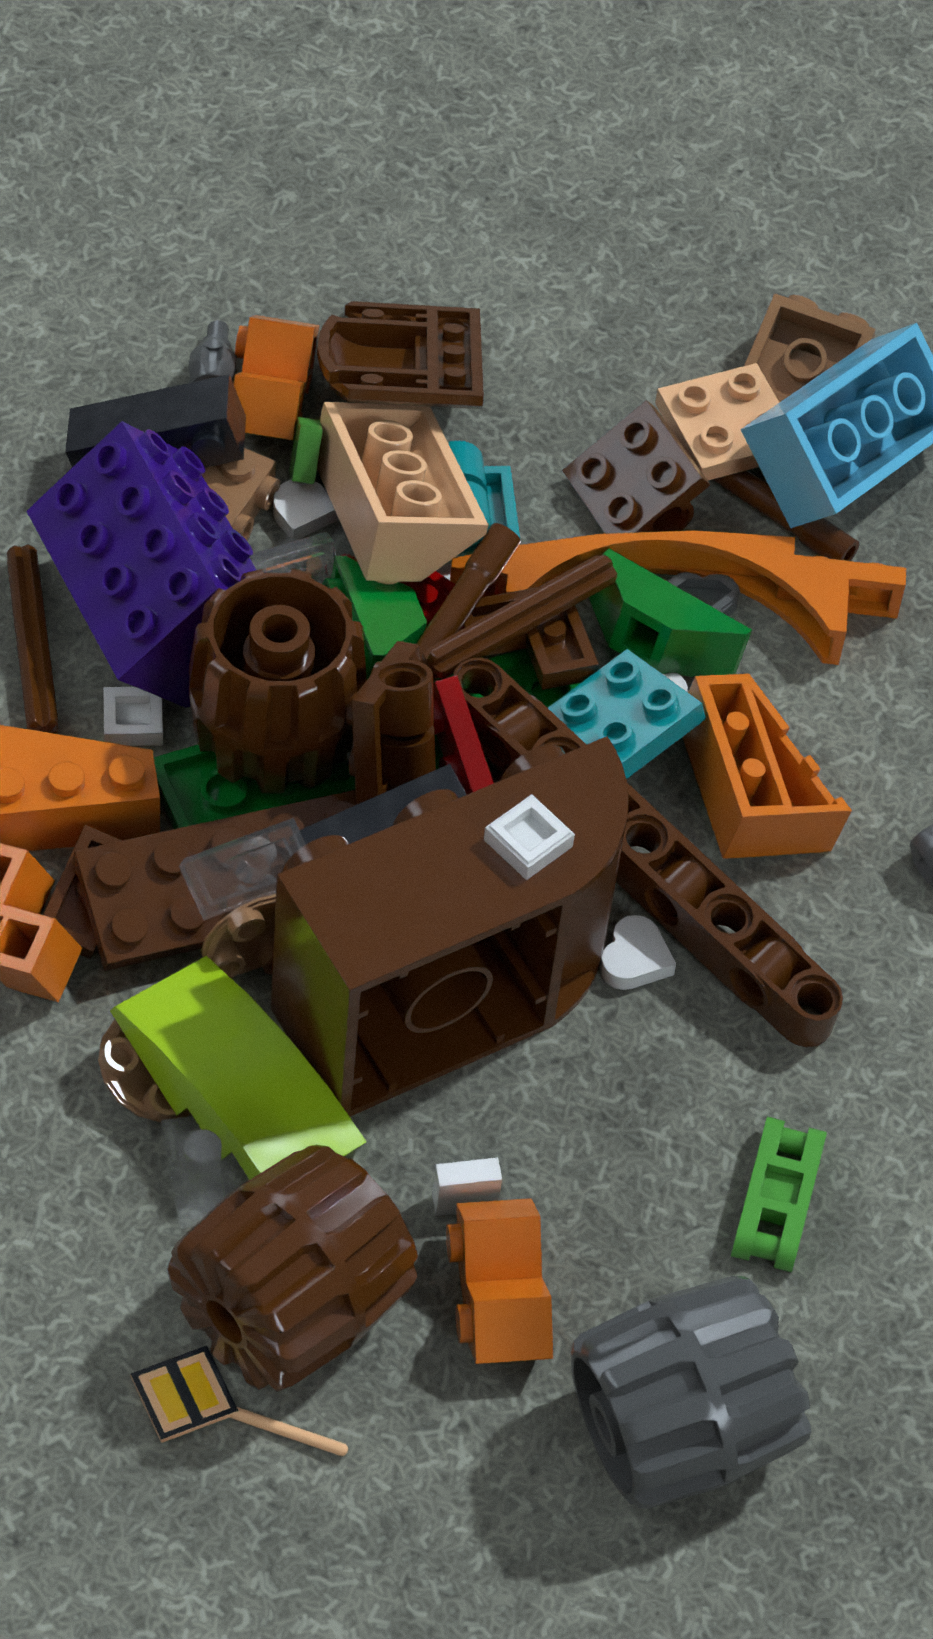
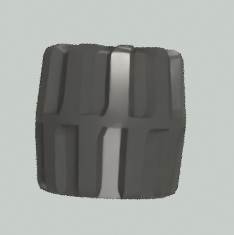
(689, 1391)

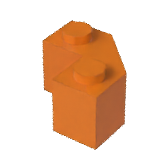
(274, 373)
(34, 948)
(502, 1285)

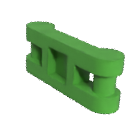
(779, 1193)

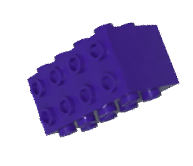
(141, 553)

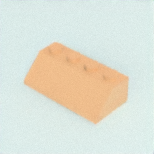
(396, 489)

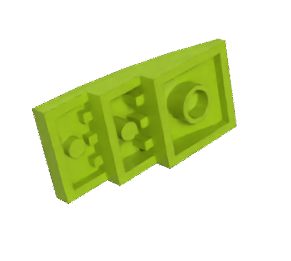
(233, 1068)

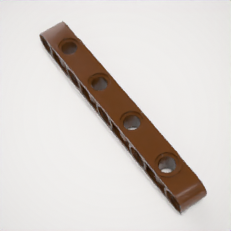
(674, 879)

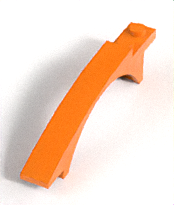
(803, 590)

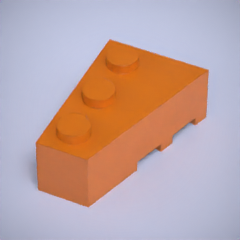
(754, 778)
(65, 782)

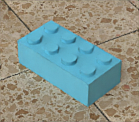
(847, 427)

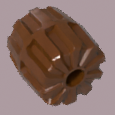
(276, 679)
(294, 1267)

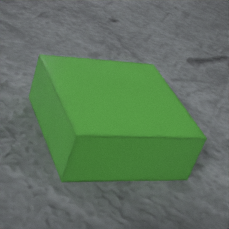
(305, 450)

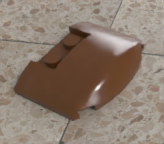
(404, 355)

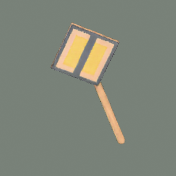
(191, 1394)

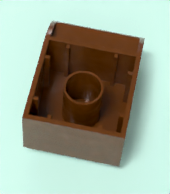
(430, 944)

